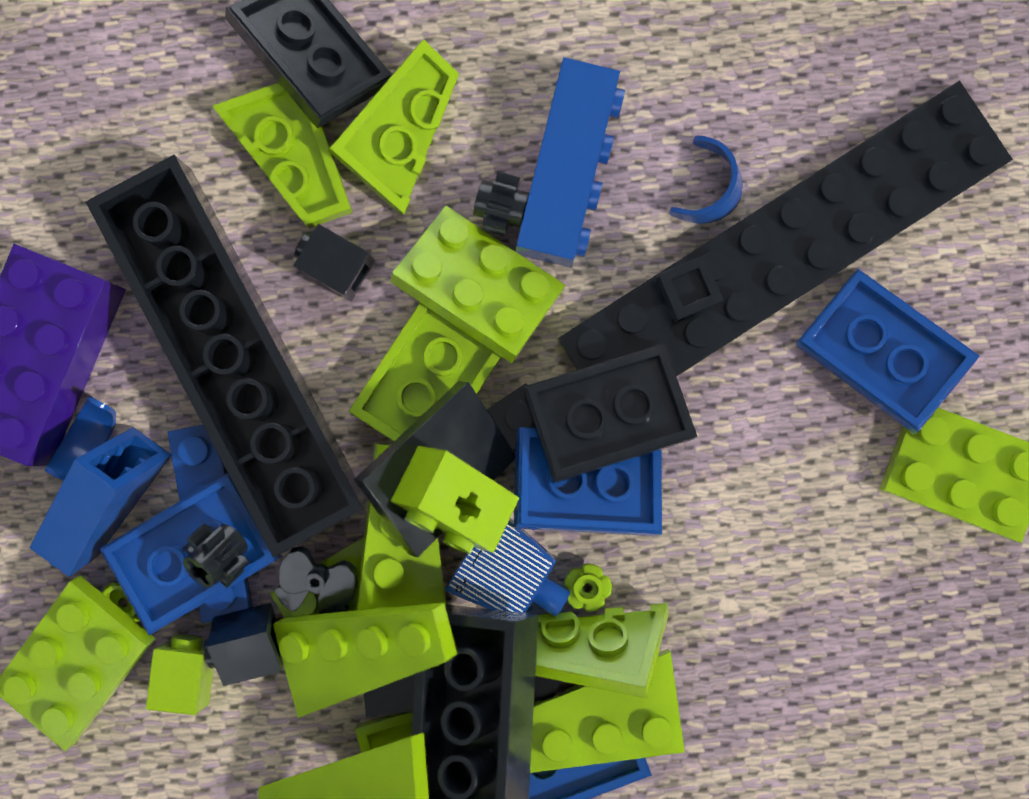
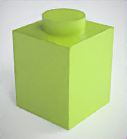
(179, 677)

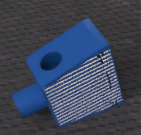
(509, 576)

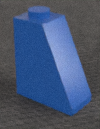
(97, 499)

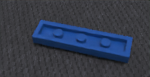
(195, 466)

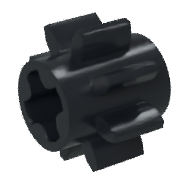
(500, 203)
(215, 555)

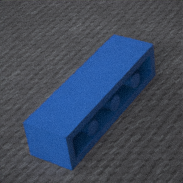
(568, 163)

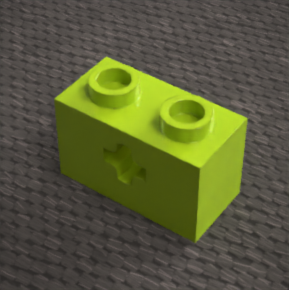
(455, 499)

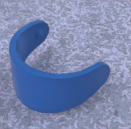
(730, 198)
(89, 430)

